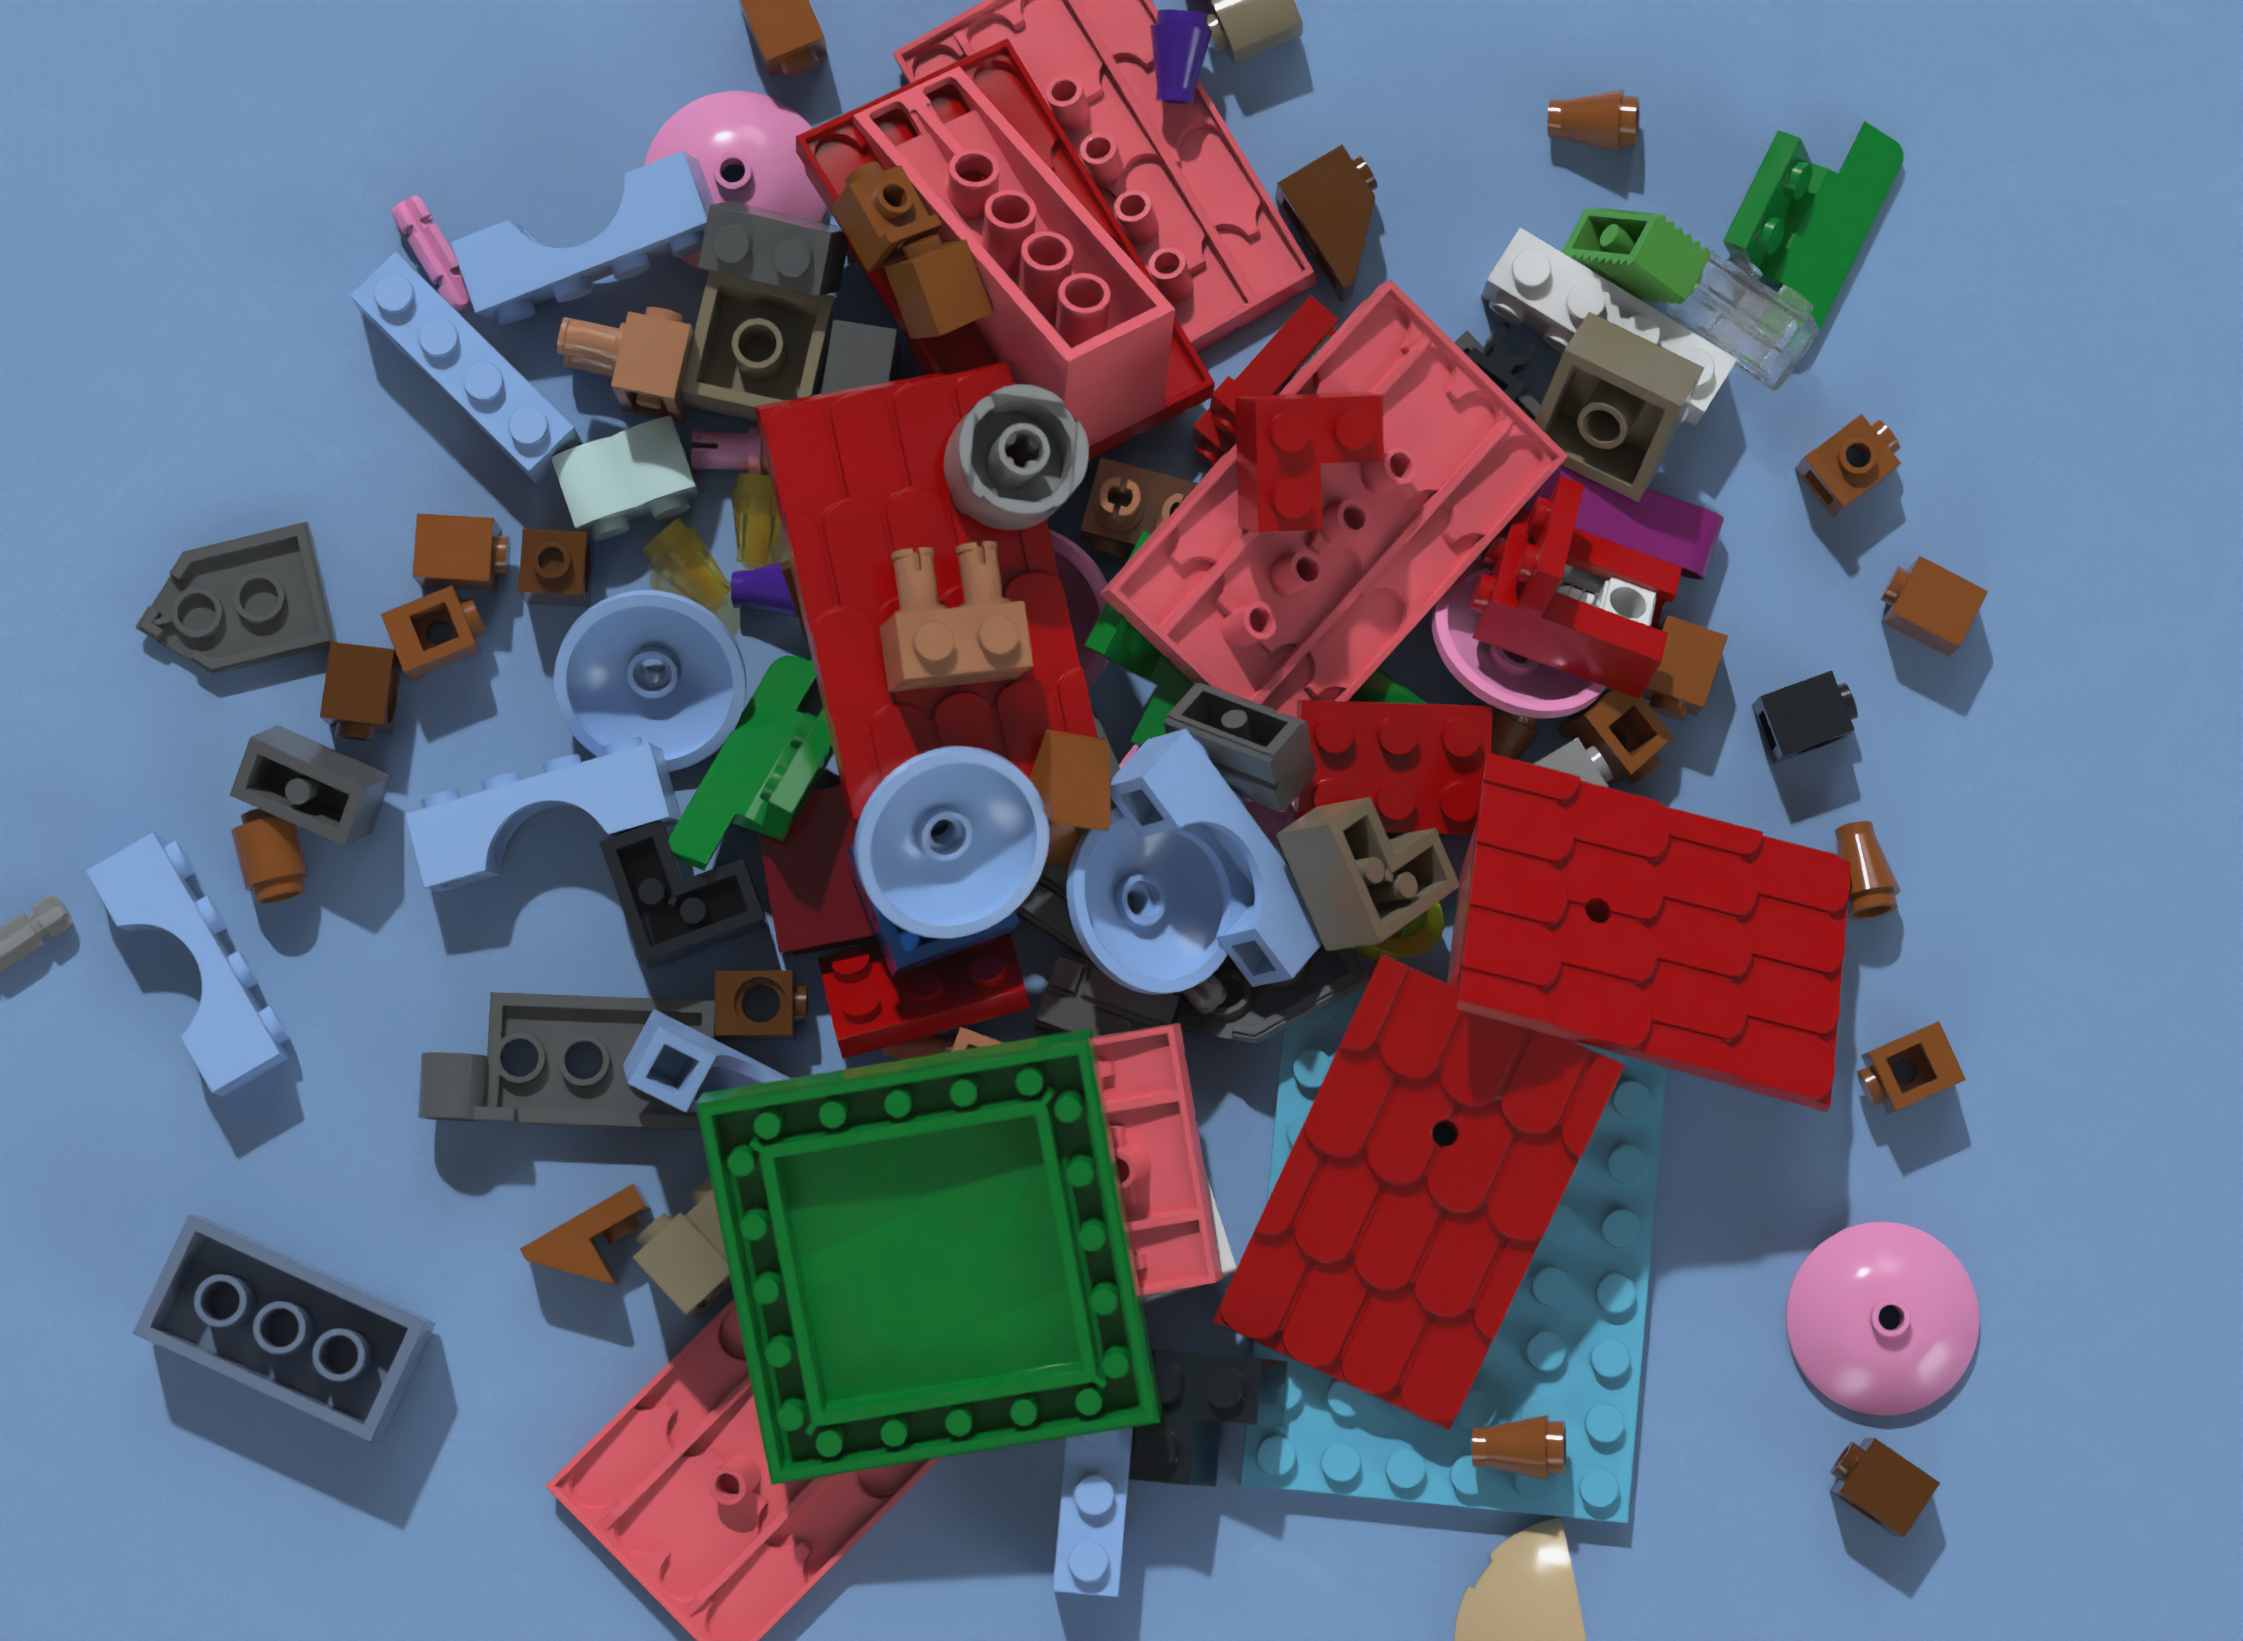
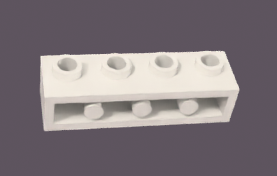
(1556, 293)

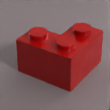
(1282, 451)

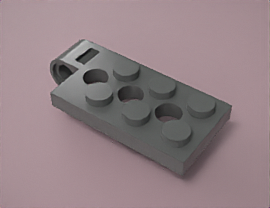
(483, 1091)

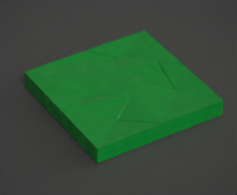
(930, 1257)

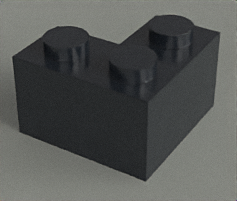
(677, 914)
(1195, 1398)

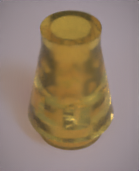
(755, 519)
(687, 564)

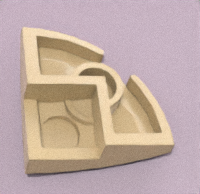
(1524, 1591)

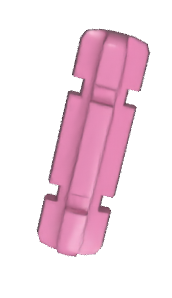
(432, 251)

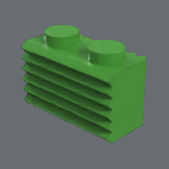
(1639, 253)

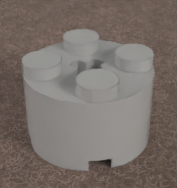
(1045, 438)

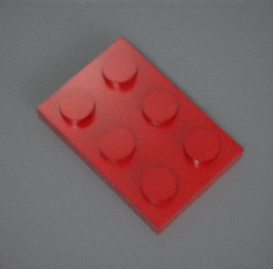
(1409, 757)
(958, 990)

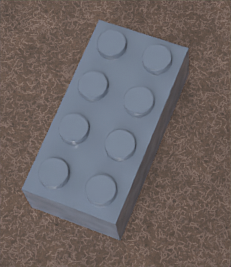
(284, 1328)

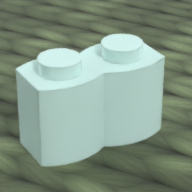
(626, 477)

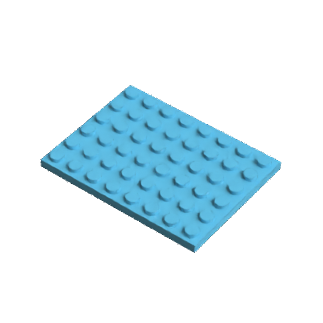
(1561, 1351)

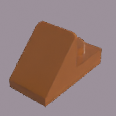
(1074, 787)
(574, 1245)

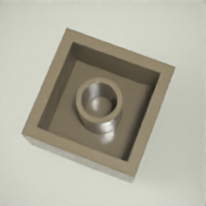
(756, 346)
(1616, 405)

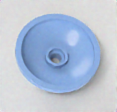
(613, 697)
(973, 869)
(1176, 915)

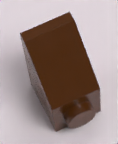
(1331, 213)

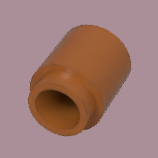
(270, 857)

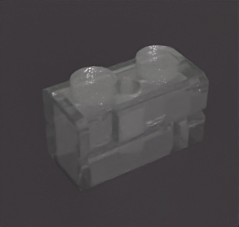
(1749, 319)

